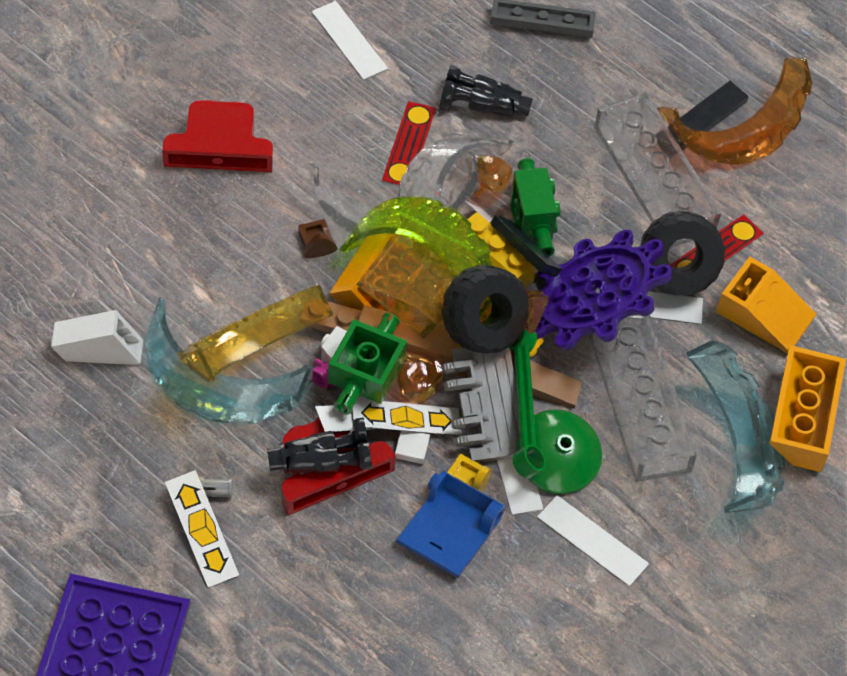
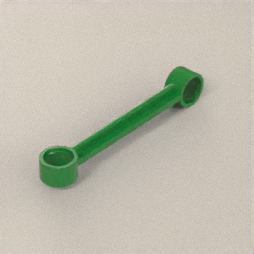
(530, 458)

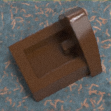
(316, 239)

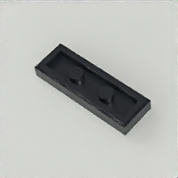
(526, 246)

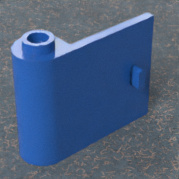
(451, 523)

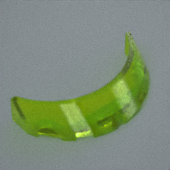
(430, 224)

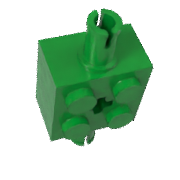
(534, 204)
(366, 362)

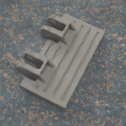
(488, 404)

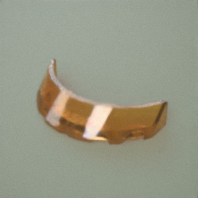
(761, 132)

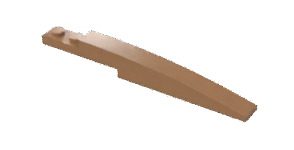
(437, 345)

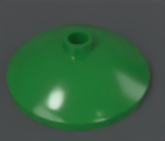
(571, 467)

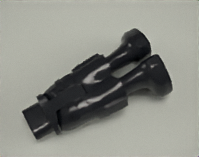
(485, 96)
(320, 453)

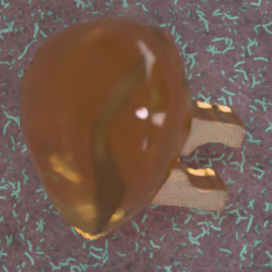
(493, 173)
(419, 378)

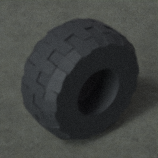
(708, 256)
(463, 305)

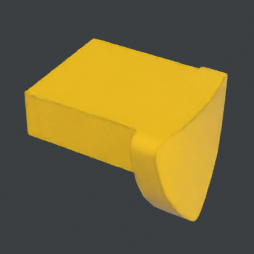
(471, 472)

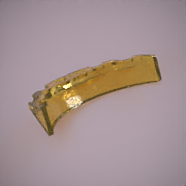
(255, 331)

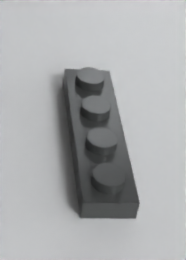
(543, 17)

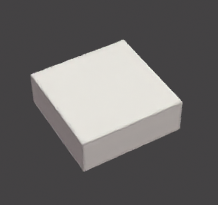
(412, 446)

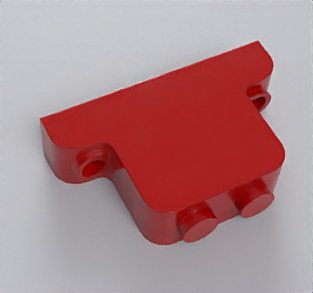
(219, 138)
(312, 488)

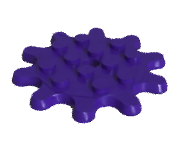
(623, 278)

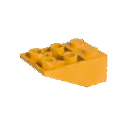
(765, 305)

